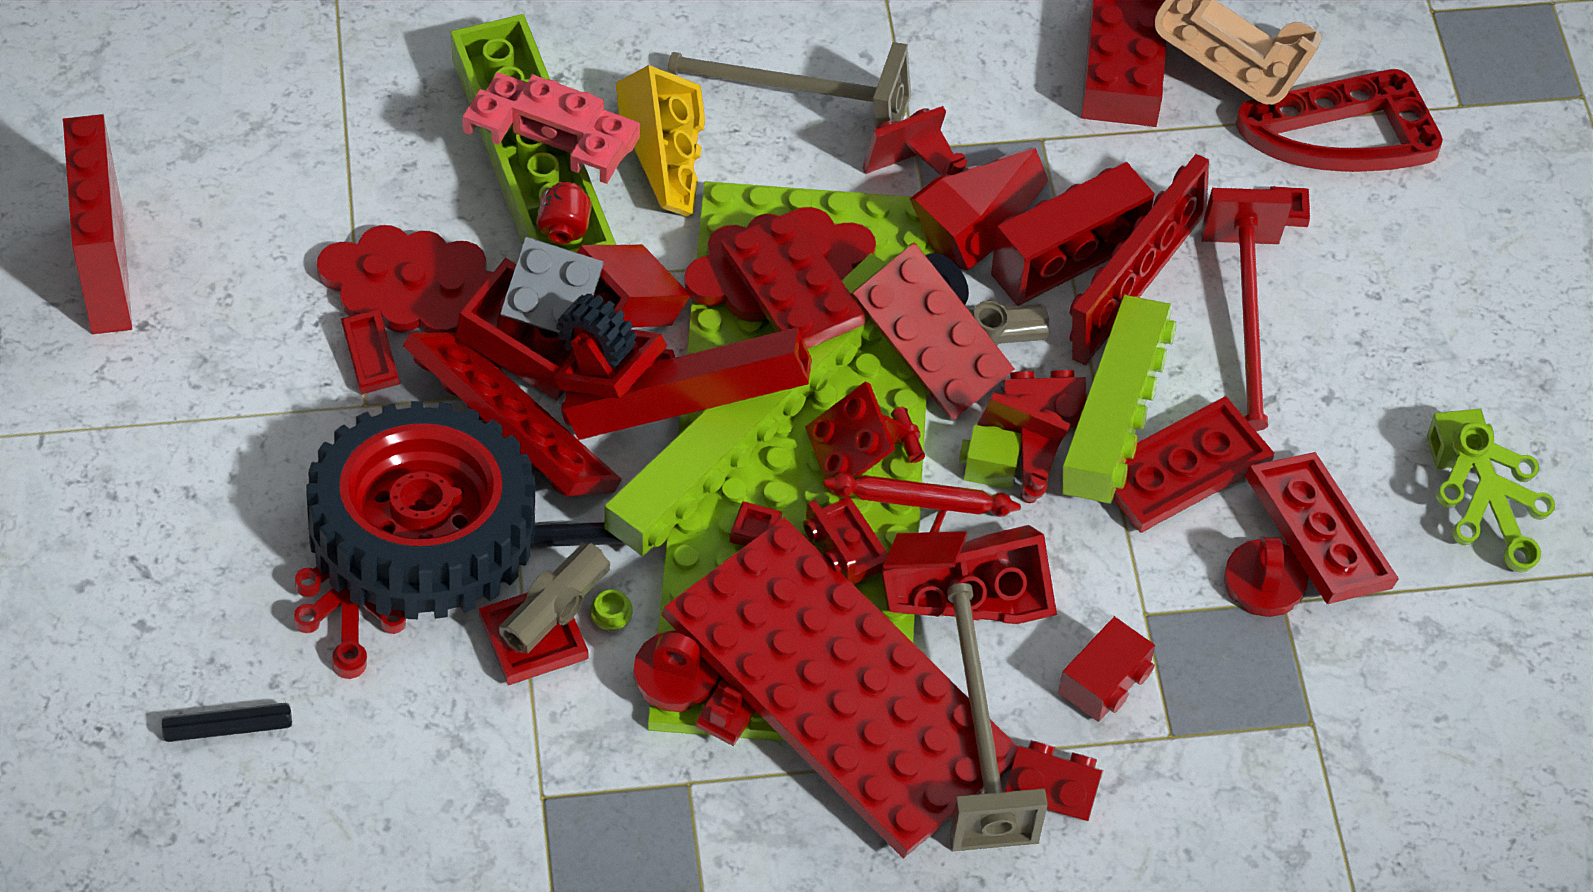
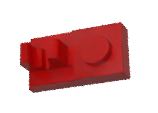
(725, 714)

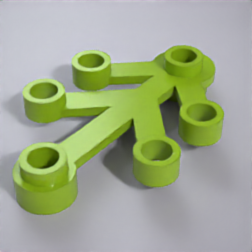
(1494, 490)

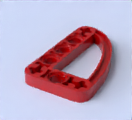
(1264, 134)

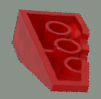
(1005, 572)

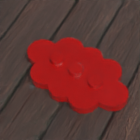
(410, 277)
(715, 282)

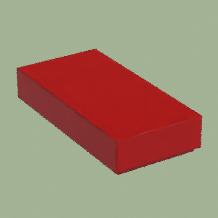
(370, 351)

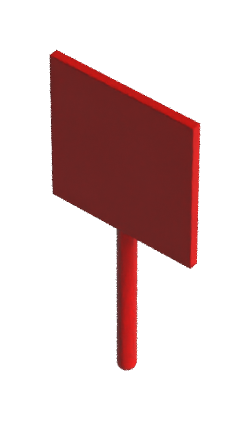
(926, 549)

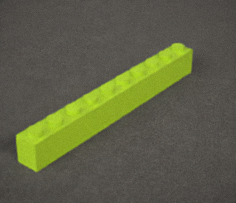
(721, 441)

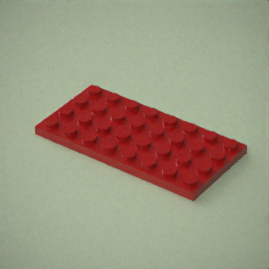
(839, 684)

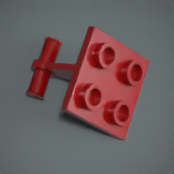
(913, 137)
(858, 436)
(1040, 438)

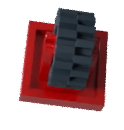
(605, 349)

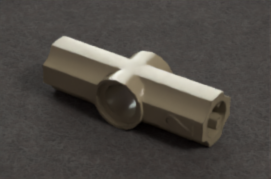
(1012, 322)
(554, 598)

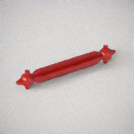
(921, 494)

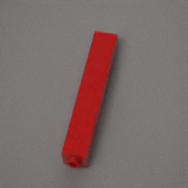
(695, 384)

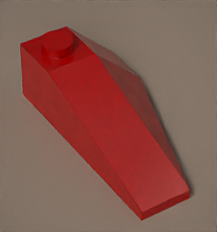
(966, 207)

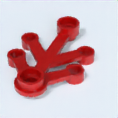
(350, 621)

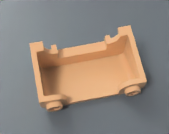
(1237, 48)

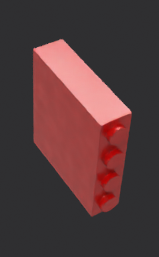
(97, 224)

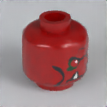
(565, 212)

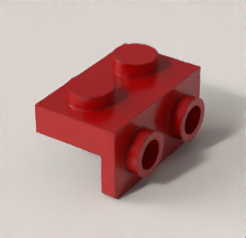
(1059, 393)
(845, 539)
(1067, 783)

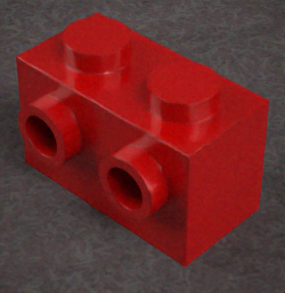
(1107, 669)

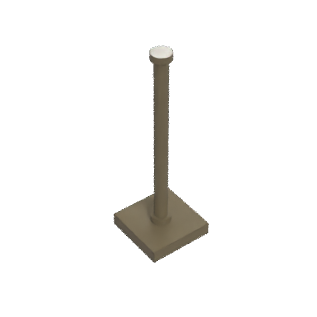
(889, 97)
(996, 816)

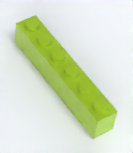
(1118, 399)

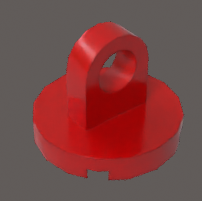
(1265, 577)
(673, 672)

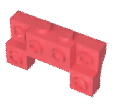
(554, 117)

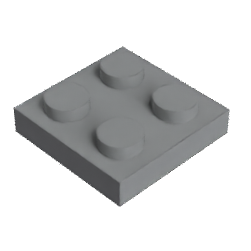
(548, 283)

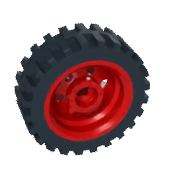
(425, 539)

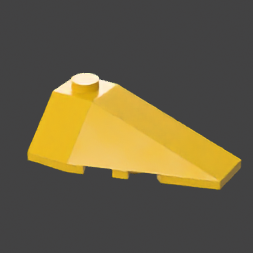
(669, 120)

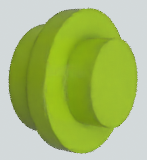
(611, 610)

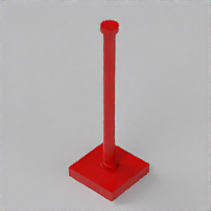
(1248, 219)

